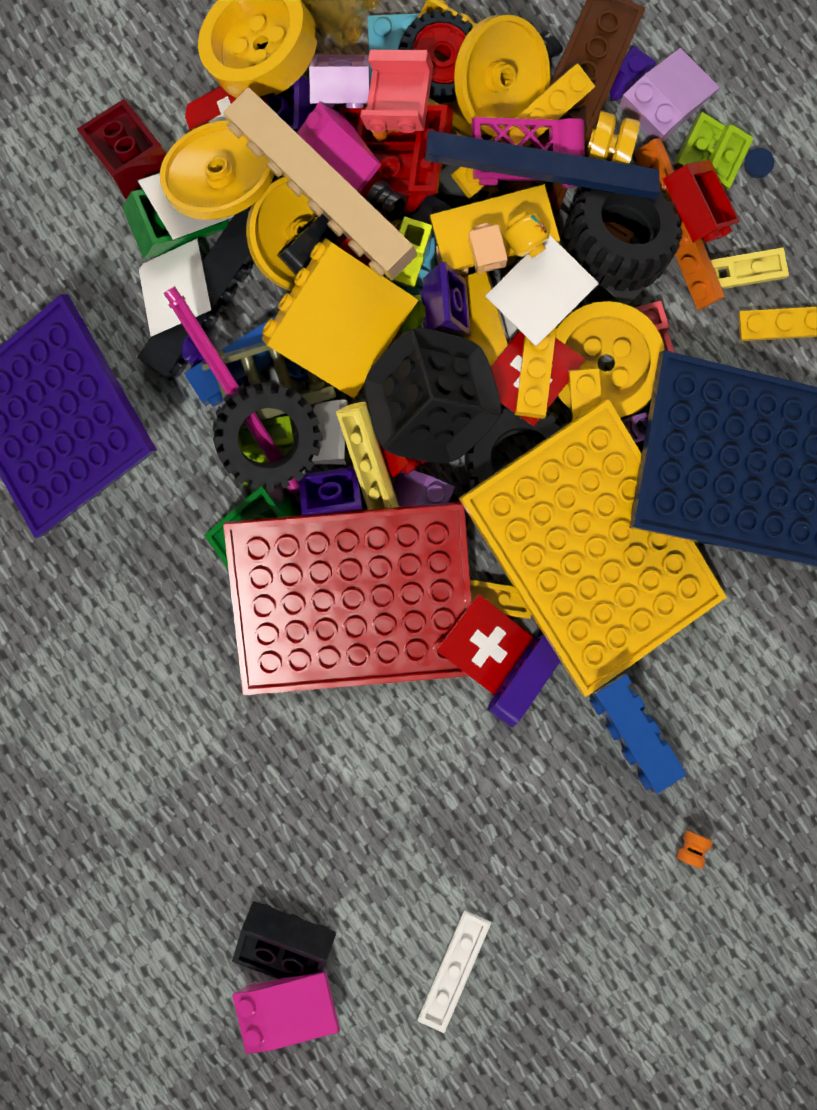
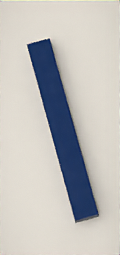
(541, 164)

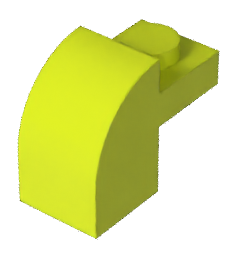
(419, 235)

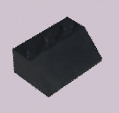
(282, 943)

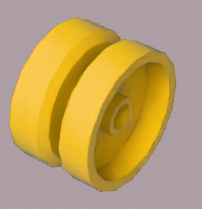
(610, 146)

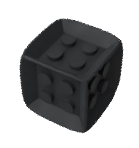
(431, 396)

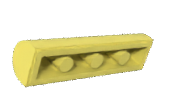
(367, 456)

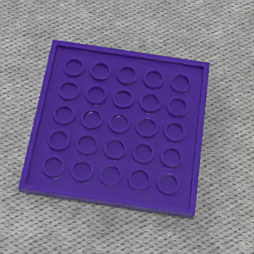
(62, 418)

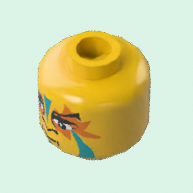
(527, 235)

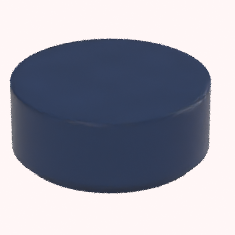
(759, 163)

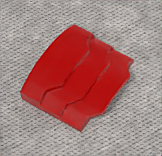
(404, 155)

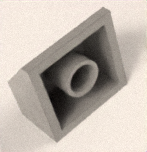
(333, 444)

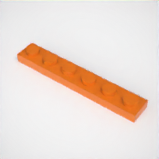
(690, 255)

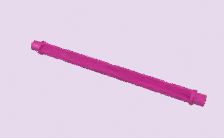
(223, 375)

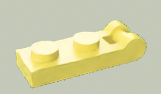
(752, 268)

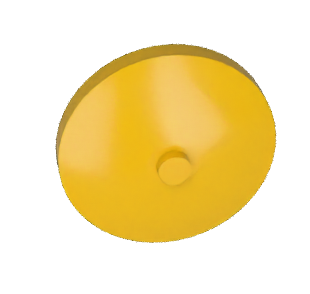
(500, 69)
(213, 173)
(271, 226)

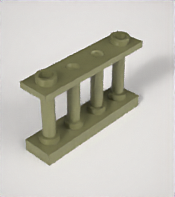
(317, 390)

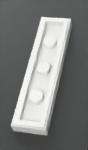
(454, 971)

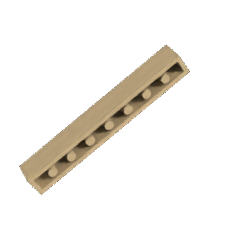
(320, 184)

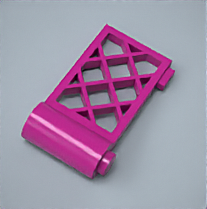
(564, 137)

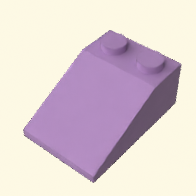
(340, 79)
(668, 95)

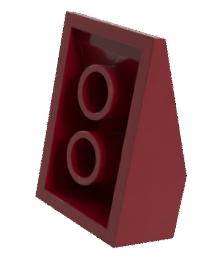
(123, 146)

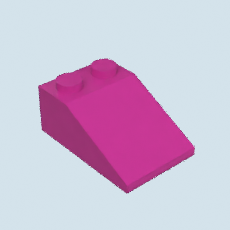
(339, 145)
(285, 1012)

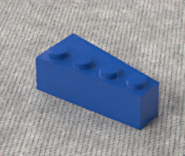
(637, 733)

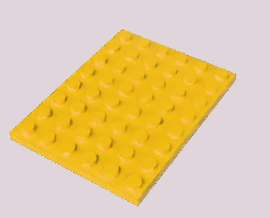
(568, 549)

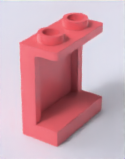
(398, 90)

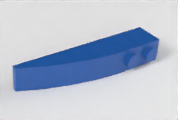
(205, 382)

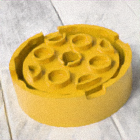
(231, 38)
(628, 339)

